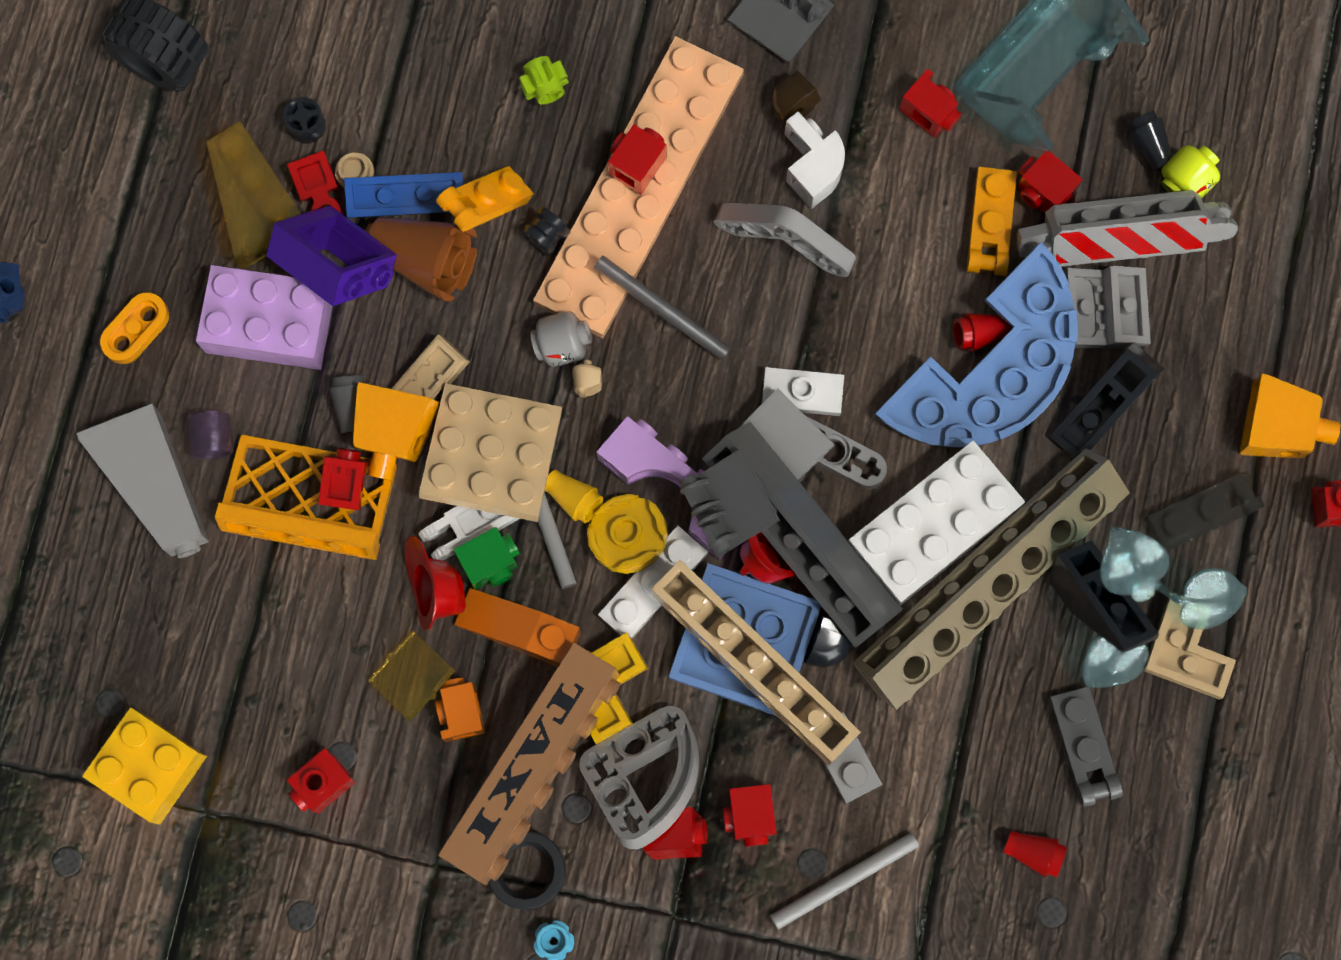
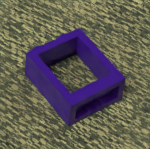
(298, 253)

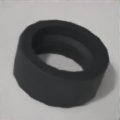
(552, 888)

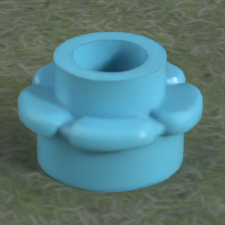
(545, 933)

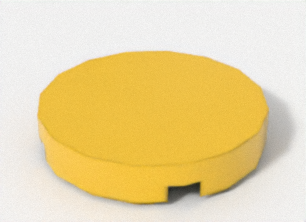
(627, 534)

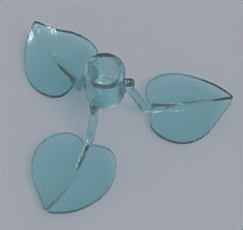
(1134, 567)

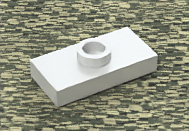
(807, 390)

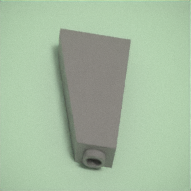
(147, 473)

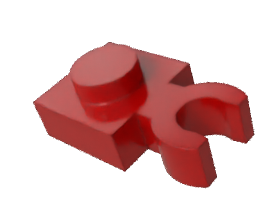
(315, 180)

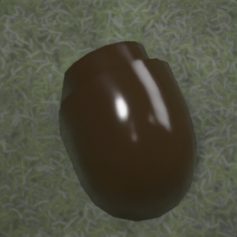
(791, 96)

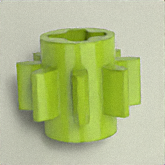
(543, 80)

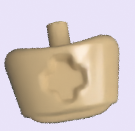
(587, 379)

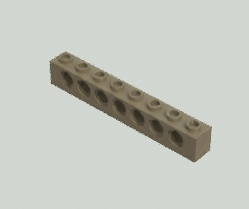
(991, 578)

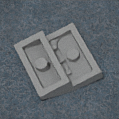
(1110, 306)
(790, 434)

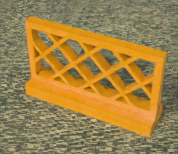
(291, 526)

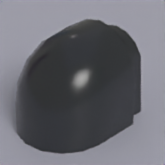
(827, 644)

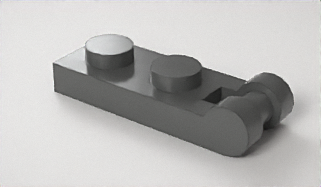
(1085, 745)

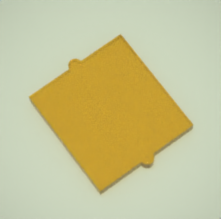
(411, 676)

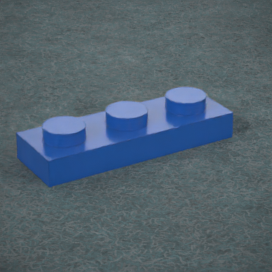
(397, 194)

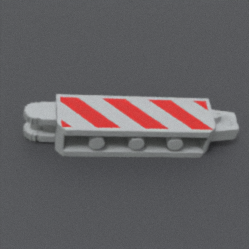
(1129, 228)

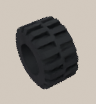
(154, 43)

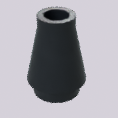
(1150, 139)

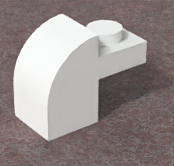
(822, 161)

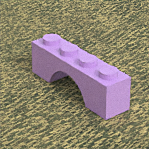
(636, 454)

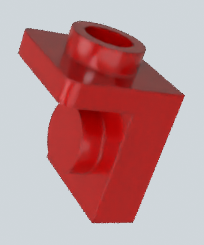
(343, 479)

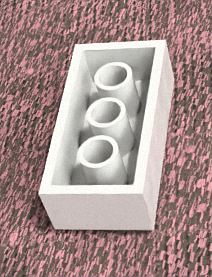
(936, 522)

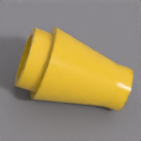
(574, 496)

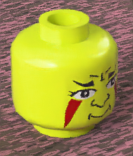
(1191, 170)

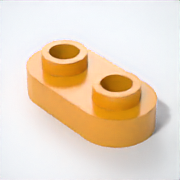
(131, 326)

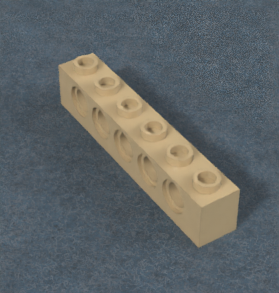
(754, 662)

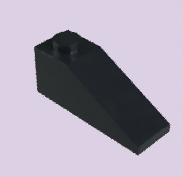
(1107, 401)
(1108, 614)

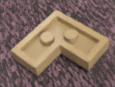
(1181, 660)

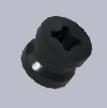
(300, 112)
(545, 231)

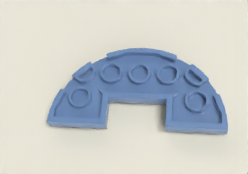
(1012, 380)

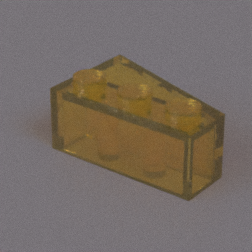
(248, 194)

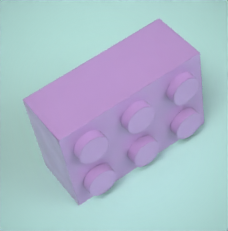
(263, 318)

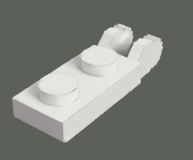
(466, 524)

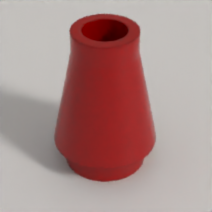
(978, 330)
(1037, 852)

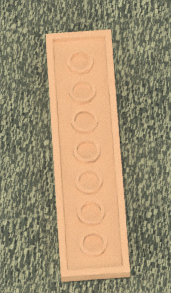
(617, 221)

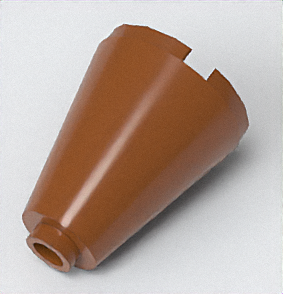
(428, 252)

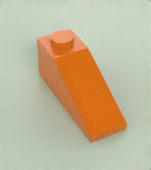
(518, 627)

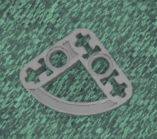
(620, 764)

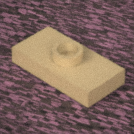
(432, 369)

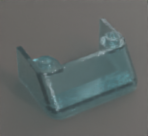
(1036, 55)

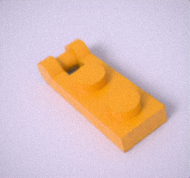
(485, 198)
(991, 220)

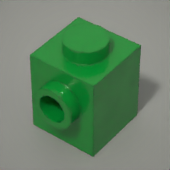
(488, 558)

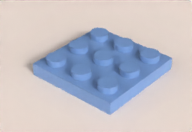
(773, 612)

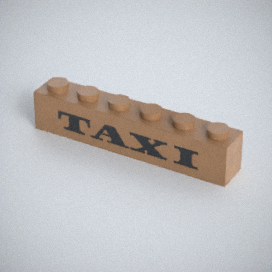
(530, 765)

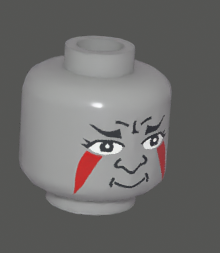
(560, 339)

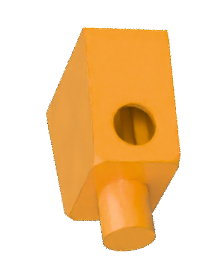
(1284, 421)
(391, 426)

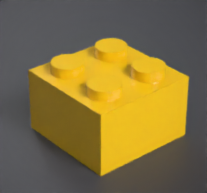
(144, 766)

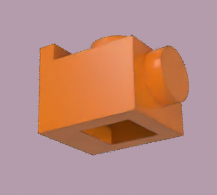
(459, 710)

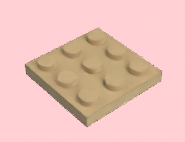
(490, 452)

